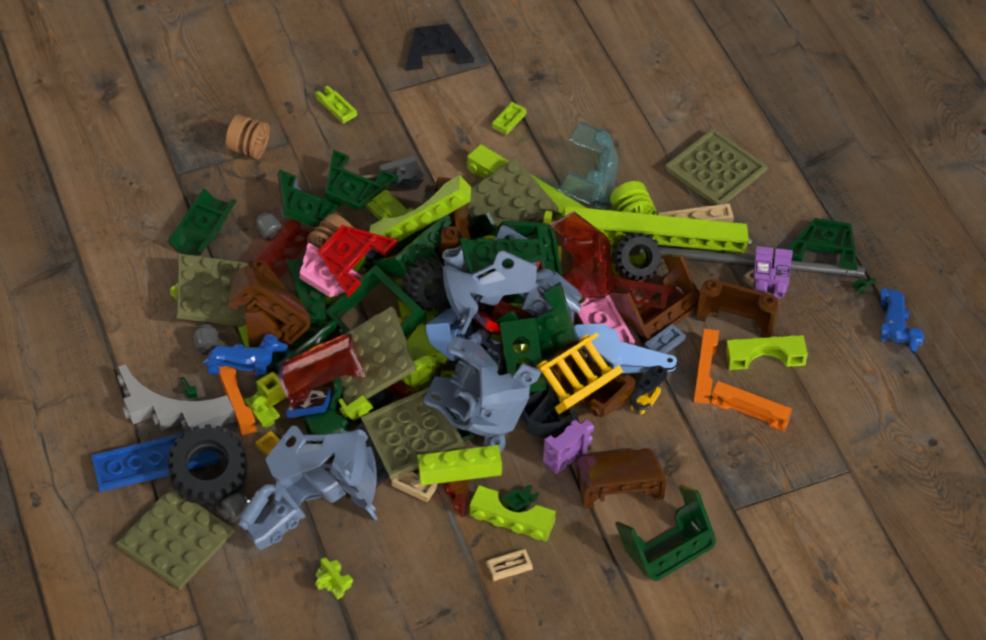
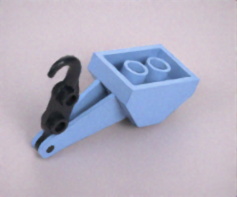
(630, 359)

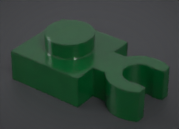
(518, 501)

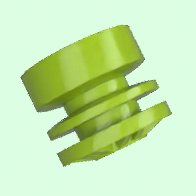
(632, 198)

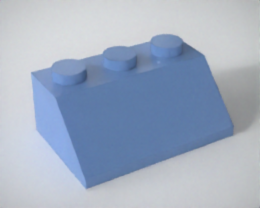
(443, 329)

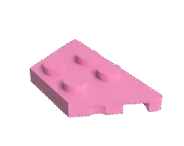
(318, 275)
(604, 312)

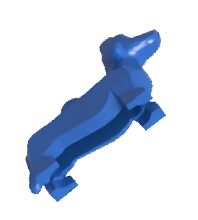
(895, 318)
(245, 358)

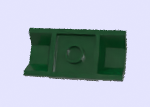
(200, 224)
(309, 339)

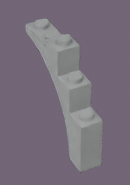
(168, 412)

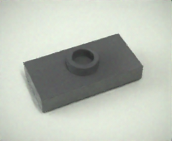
(401, 166)

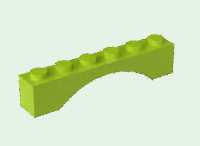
(446, 200)

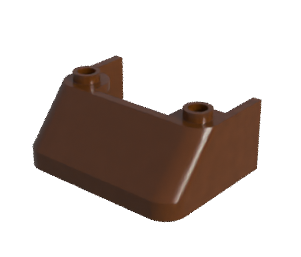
(679, 305)

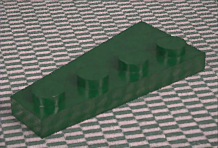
(483, 252)
(311, 297)

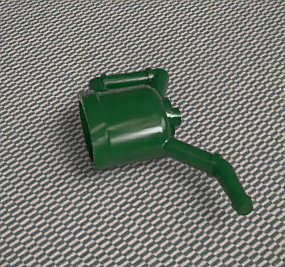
(329, 421)

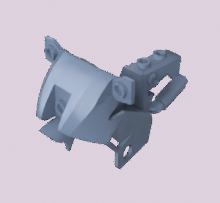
(522, 278)
(479, 395)
(303, 477)

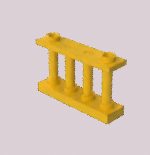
(580, 391)

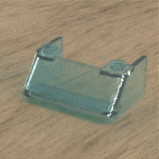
(598, 184)

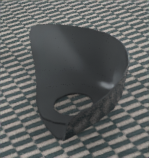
(410, 180)

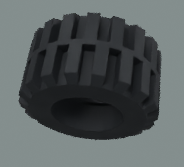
(651, 250)
(417, 279)

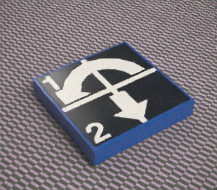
(316, 403)

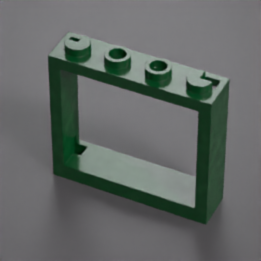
(411, 248)
(368, 282)

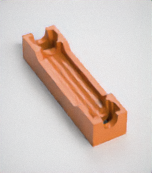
(704, 382)
(753, 405)
(243, 414)

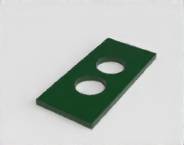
(522, 329)

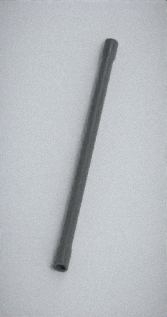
(749, 260)

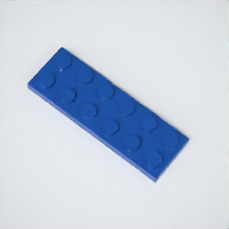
(141, 463)

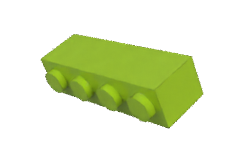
(459, 465)

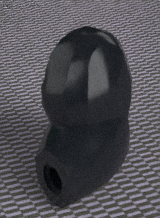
(540, 415)

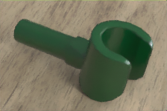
(861, 285)
(191, 392)

